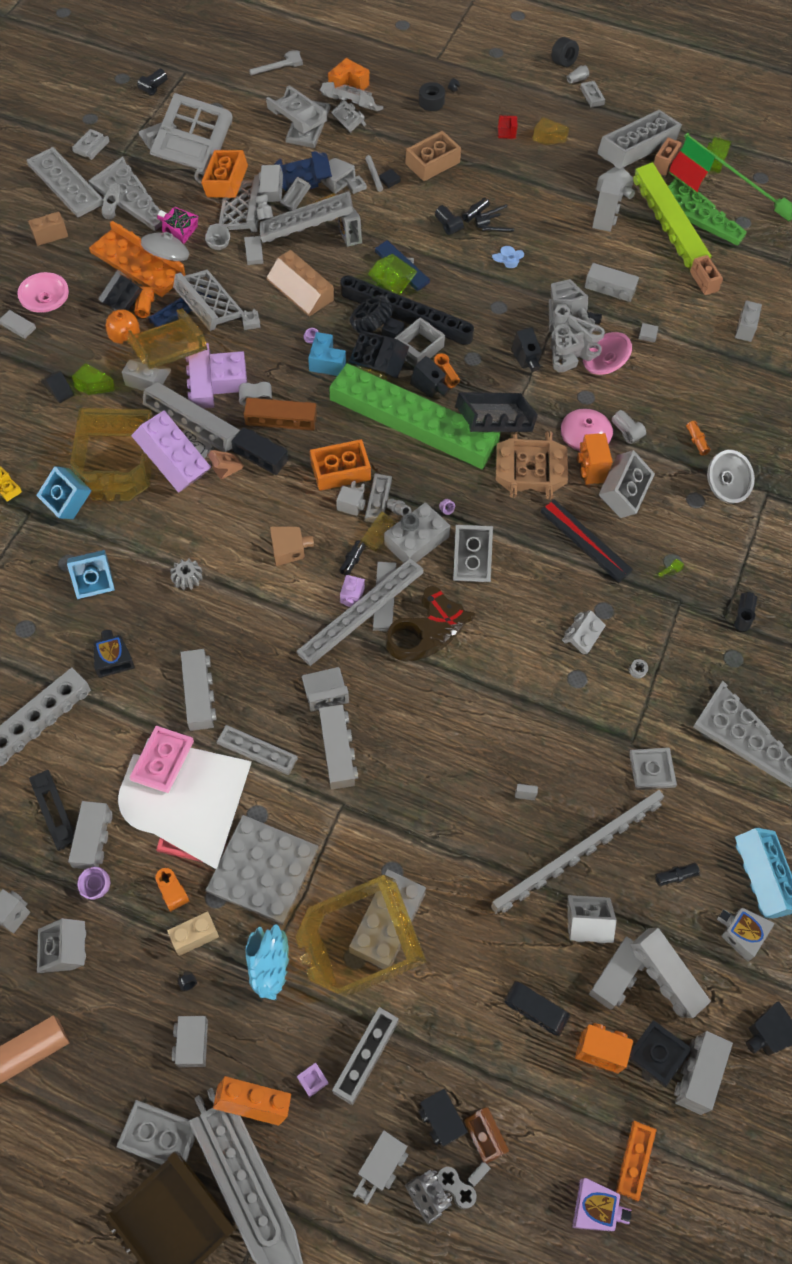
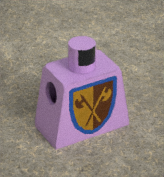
(598, 1208)

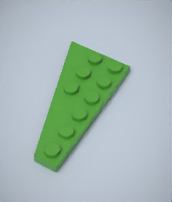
(704, 215)

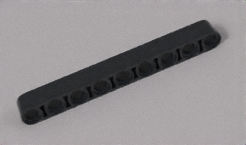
(409, 310)

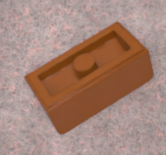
(486, 1135)

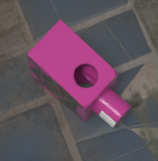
(178, 223)

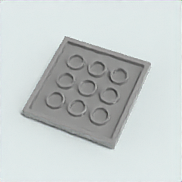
(262, 869)

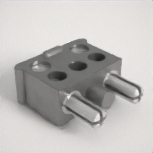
(428, 1196)

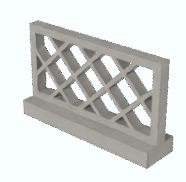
(249, 215)
(198, 302)

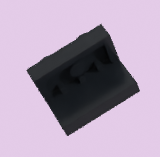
(120, 292)
(659, 1054)

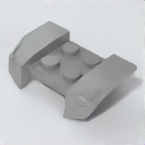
(357, 96)

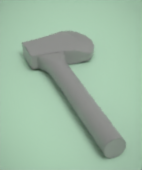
(292, 59)

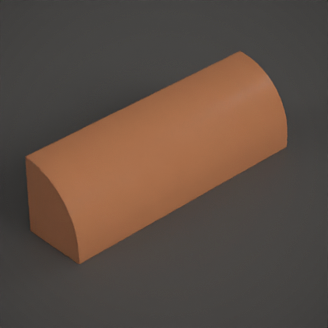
(31, 1047)

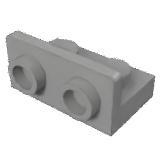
(347, 116)

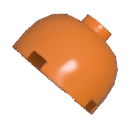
(117, 323)

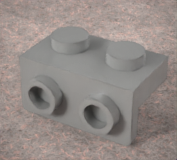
(584, 631)

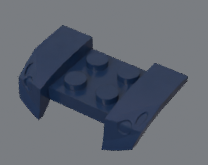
(309, 170)

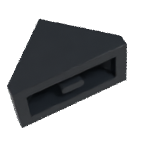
(58, 386)

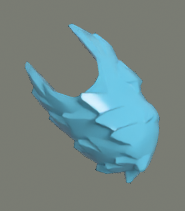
(267, 961)

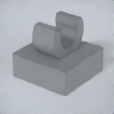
(250, 320)

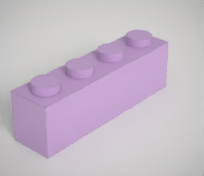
(200, 379)

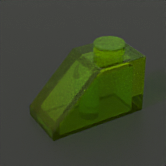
(92, 381)

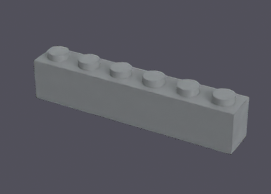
(190, 416)

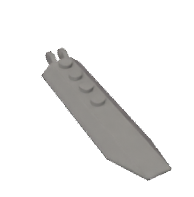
(246, 1186)

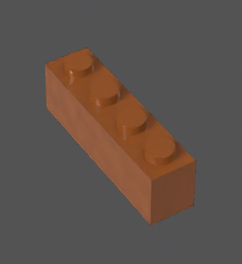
(280, 414)

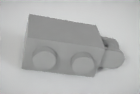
(380, 1165)

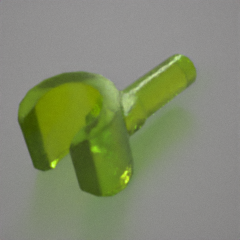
(676, 565)

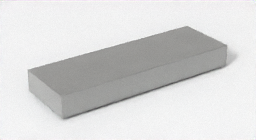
(378, 496)

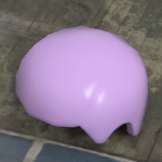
(93, 883)

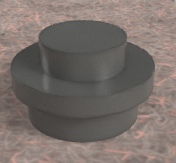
(409, 522)

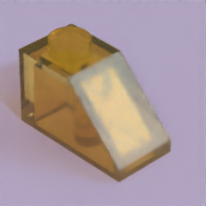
(550, 132)

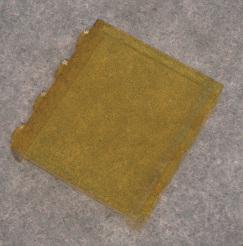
(167, 341)

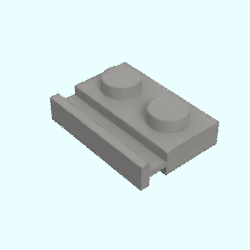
(91, 144)

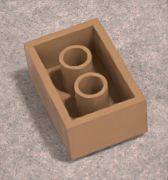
(433, 155)

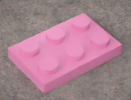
(161, 759)

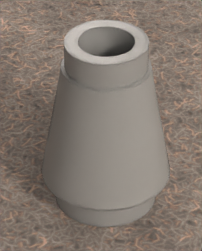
(578, 74)

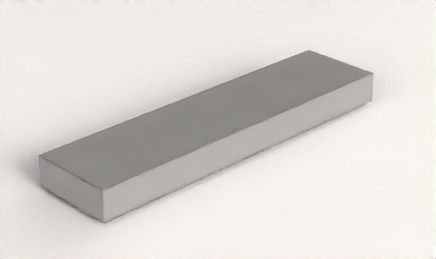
(384, 616)
(257, 750)

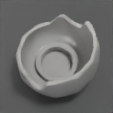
(217, 236)

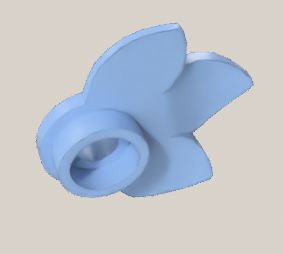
(508, 256)

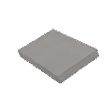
(156, 1133)

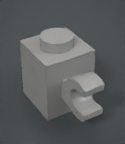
(351, 499)

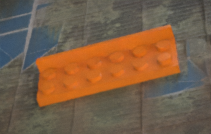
(124, 252)

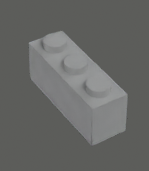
(607, 206)
(611, 282)
(90, 835)
(617, 976)

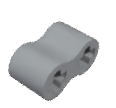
(261, 390)
(456, 1187)

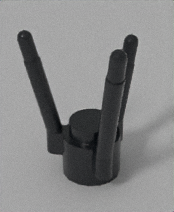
(484, 219)

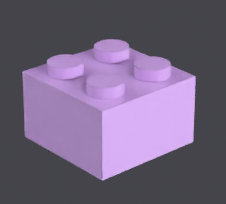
(227, 372)

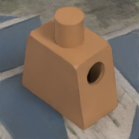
(289, 544)

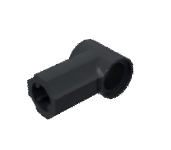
(150, 83)
(450, 222)
(745, 611)

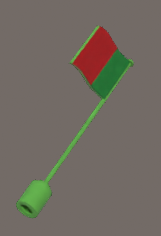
(694, 164)

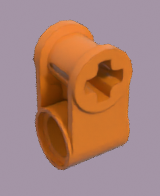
(172, 892)

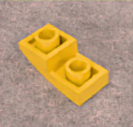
(8, 487)

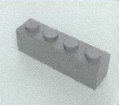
(197, 689)
(337, 748)
(670, 973)
(365, 1056)

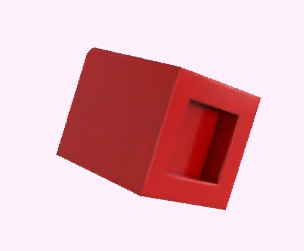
(507, 127)

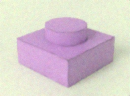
(312, 1079)

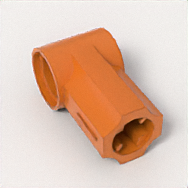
(143, 302)
(451, 378)

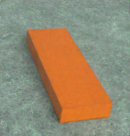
(635, 1161)

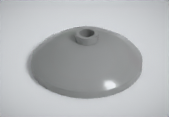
(165, 246)
(737, 476)

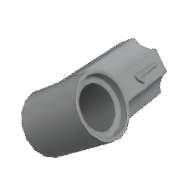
(631, 430)

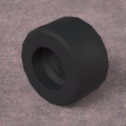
(565, 52)
(431, 96)

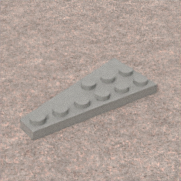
(134, 195)
(743, 733)

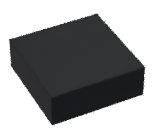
(389, 178)

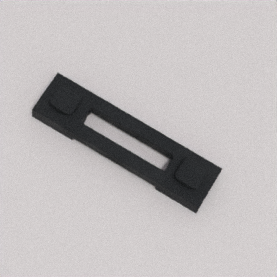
(42, 784)

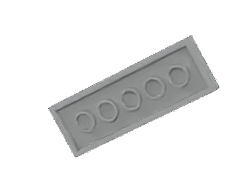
(65, 182)
(306, 217)

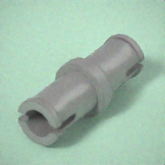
(398, 507)

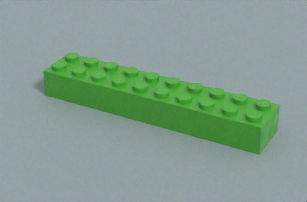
(412, 415)

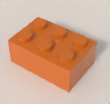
(224, 173)
(340, 465)

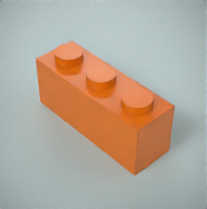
(252, 1101)

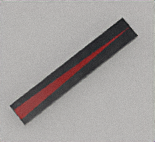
(586, 541)

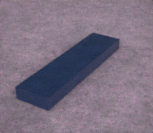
(419, 280)
(169, 313)

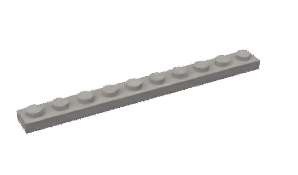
(573, 856)

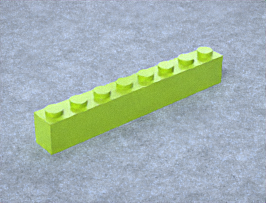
(670, 214)

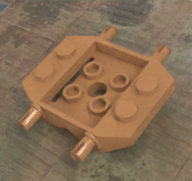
(534, 454)

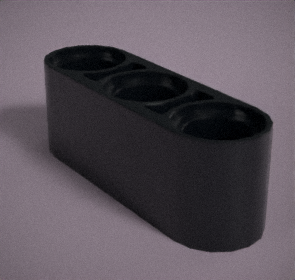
(536, 1008)

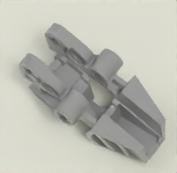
(571, 326)

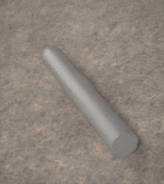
(374, 173)

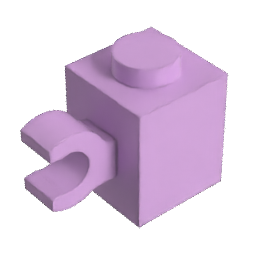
(352, 590)

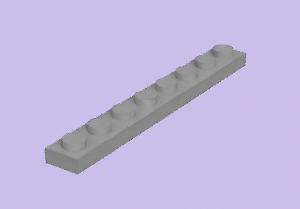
(359, 612)

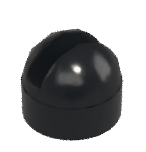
(453, 84)
(187, 981)

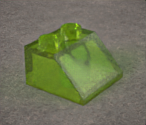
(392, 274)

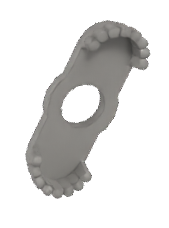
(108, 209)

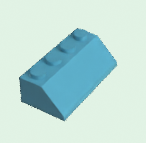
(767, 871)

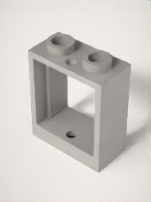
(429, 332)

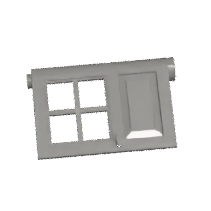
(187, 147)

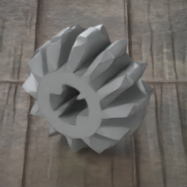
(186, 574)

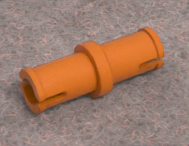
(698, 438)

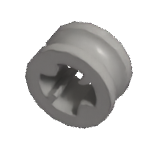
(636, 663)

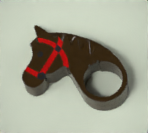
(435, 632)

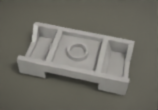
(298, 109)

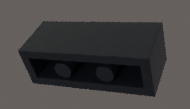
(260, 450)

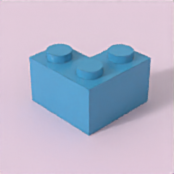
(324, 357)

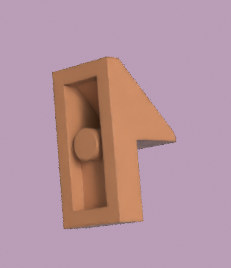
(224, 463)

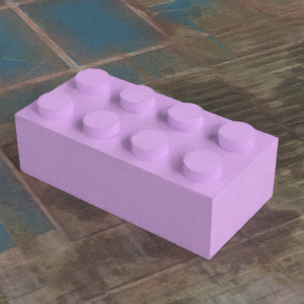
(171, 451)

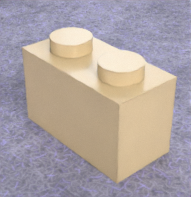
(193, 933)

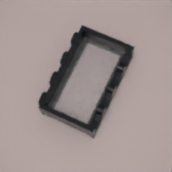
(496, 412)

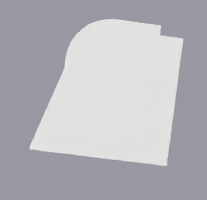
(195, 810)

